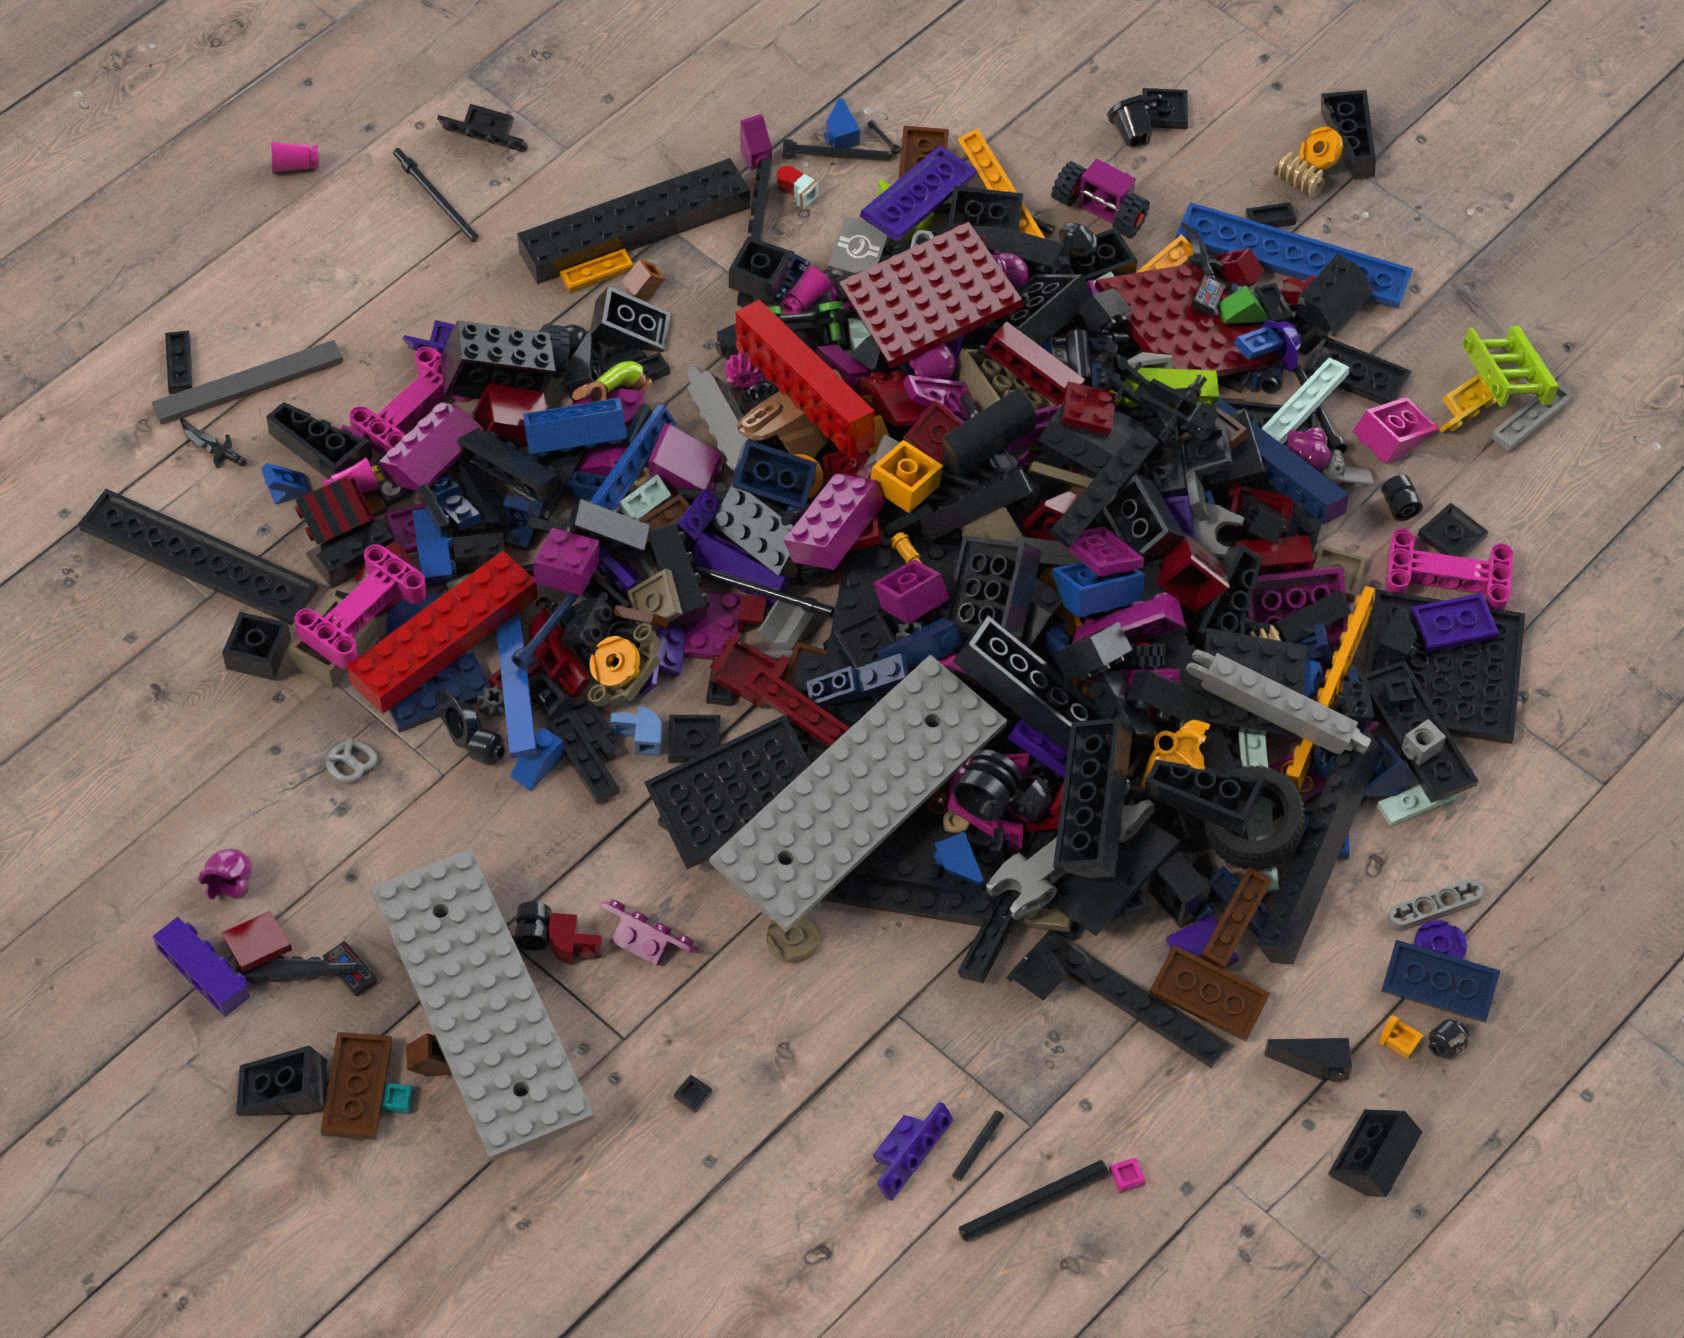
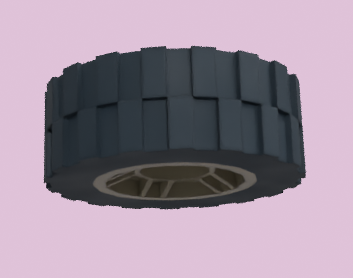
(560, 347)

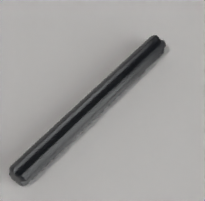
(1033, 1200)

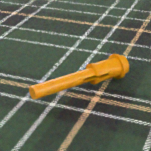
(904, 547)

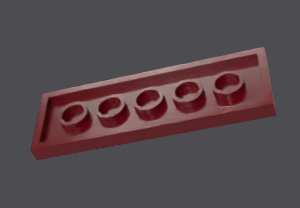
(841, 464)

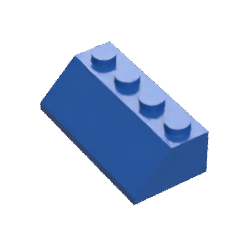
(575, 426)

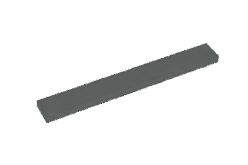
(247, 382)

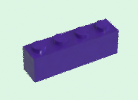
(723, 556)
(201, 966)

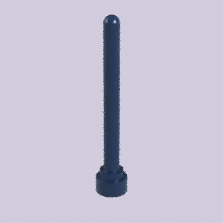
(524, 657)

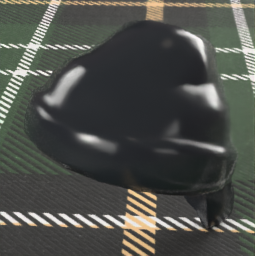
(1078, 240)

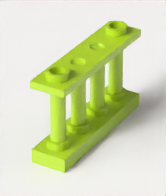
(1522, 354)

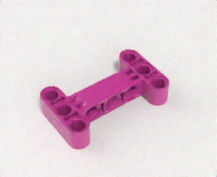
(391, 423)
(1448, 571)
(386, 580)

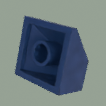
(1390, 774)

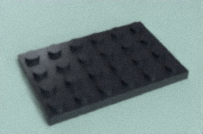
(726, 788)

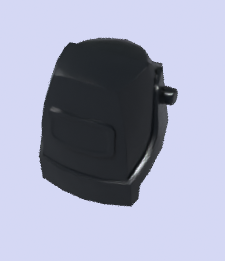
(1031, 799)

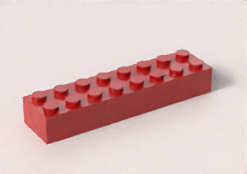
(805, 379)
(442, 632)

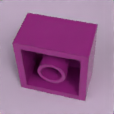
(566, 561)
(911, 591)

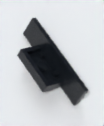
(485, 123)

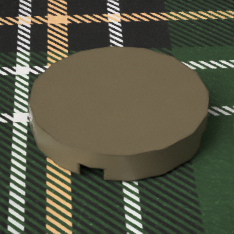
(795, 944)

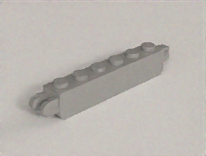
(718, 411)
(1277, 703)

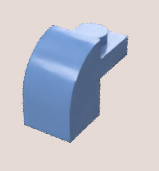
(644, 728)

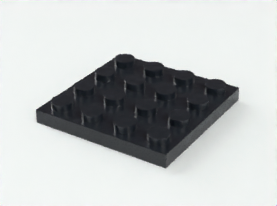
(1271, 658)

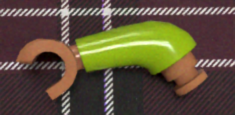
(622, 374)

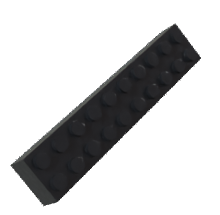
(634, 219)

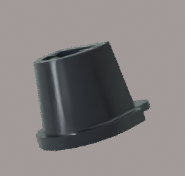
(1132, 119)
(1039, 970)

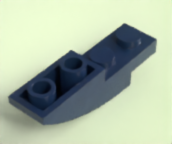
(459, 510)
(858, 683)

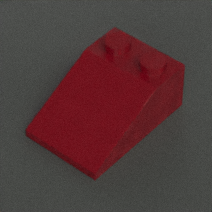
(891, 397)

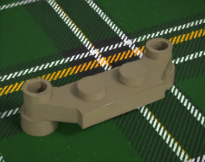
(649, 660)

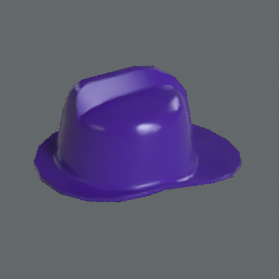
(1291, 344)

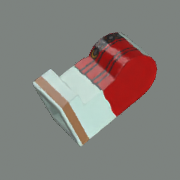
(798, 185)

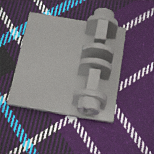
(1338, 472)

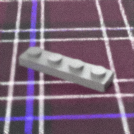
(1529, 419)

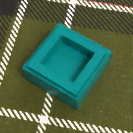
(397, 1098)

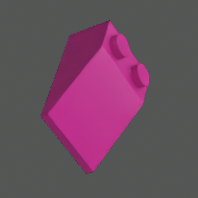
(1394, 429)

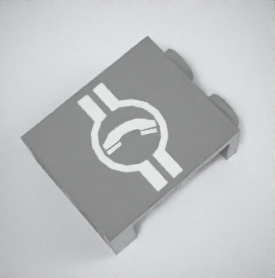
(856, 248)

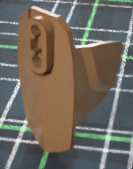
(780, 419)

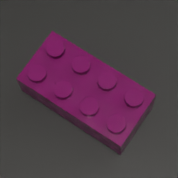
(834, 521)

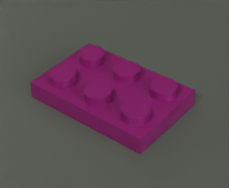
(1105, 552)
(708, 635)

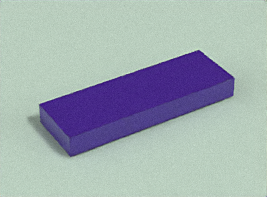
(1040, 747)

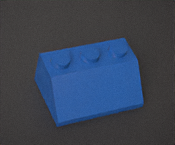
(1088, 593)

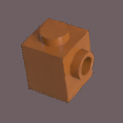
(643, 280)

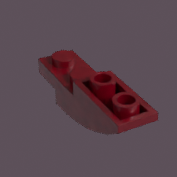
(557, 658)

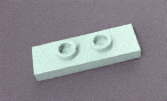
(1408, 805)

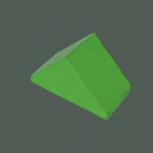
(1241, 308)

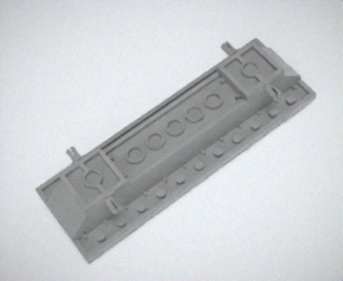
(857, 793)
(482, 1005)

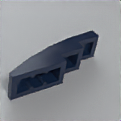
(1055, 638)

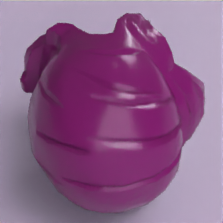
(1013, 268)
(936, 363)
(1310, 447)
(226, 874)

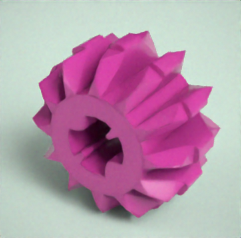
(741, 372)

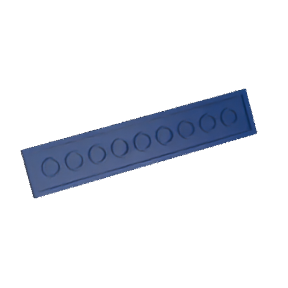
(1291, 252)

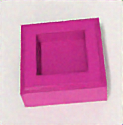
(1127, 1175)

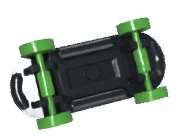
(818, 327)

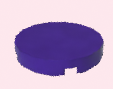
(1442, 938)

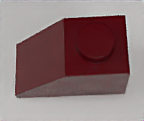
(1239, 267)

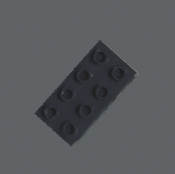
(495, 355)

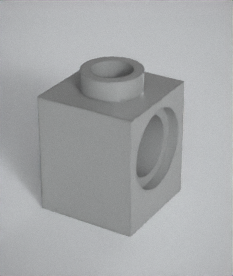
(1427, 734)

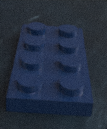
(460, 678)
(1440, 981)

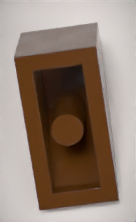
(426, 1057)

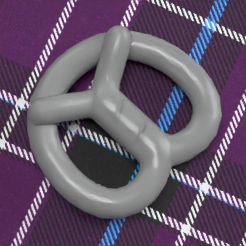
(347, 758)

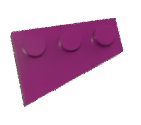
(947, 392)

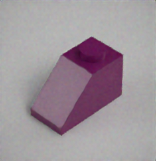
(754, 141)

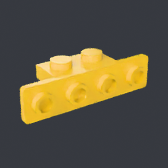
(1467, 399)

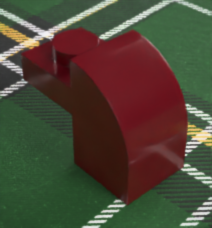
(566, 941)

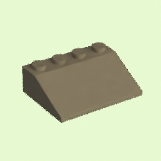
(991, 381)

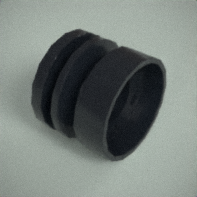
(987, 785)

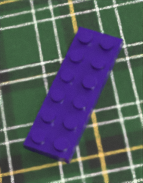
(917, 193)

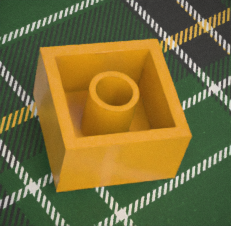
(907, 476)

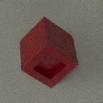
(1293, 288)
(751, 610)

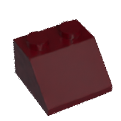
(1047, 516)

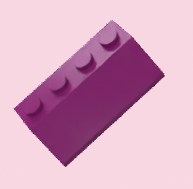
(428, 448)
(1140, 621)

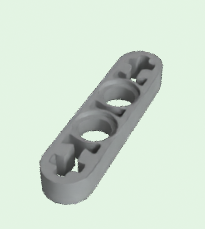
(1437, 908)

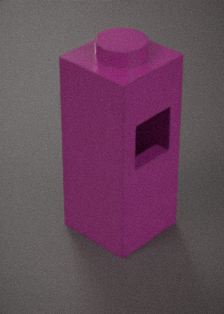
(847, 366)

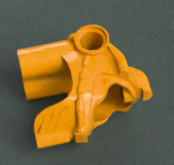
(1183, 750)

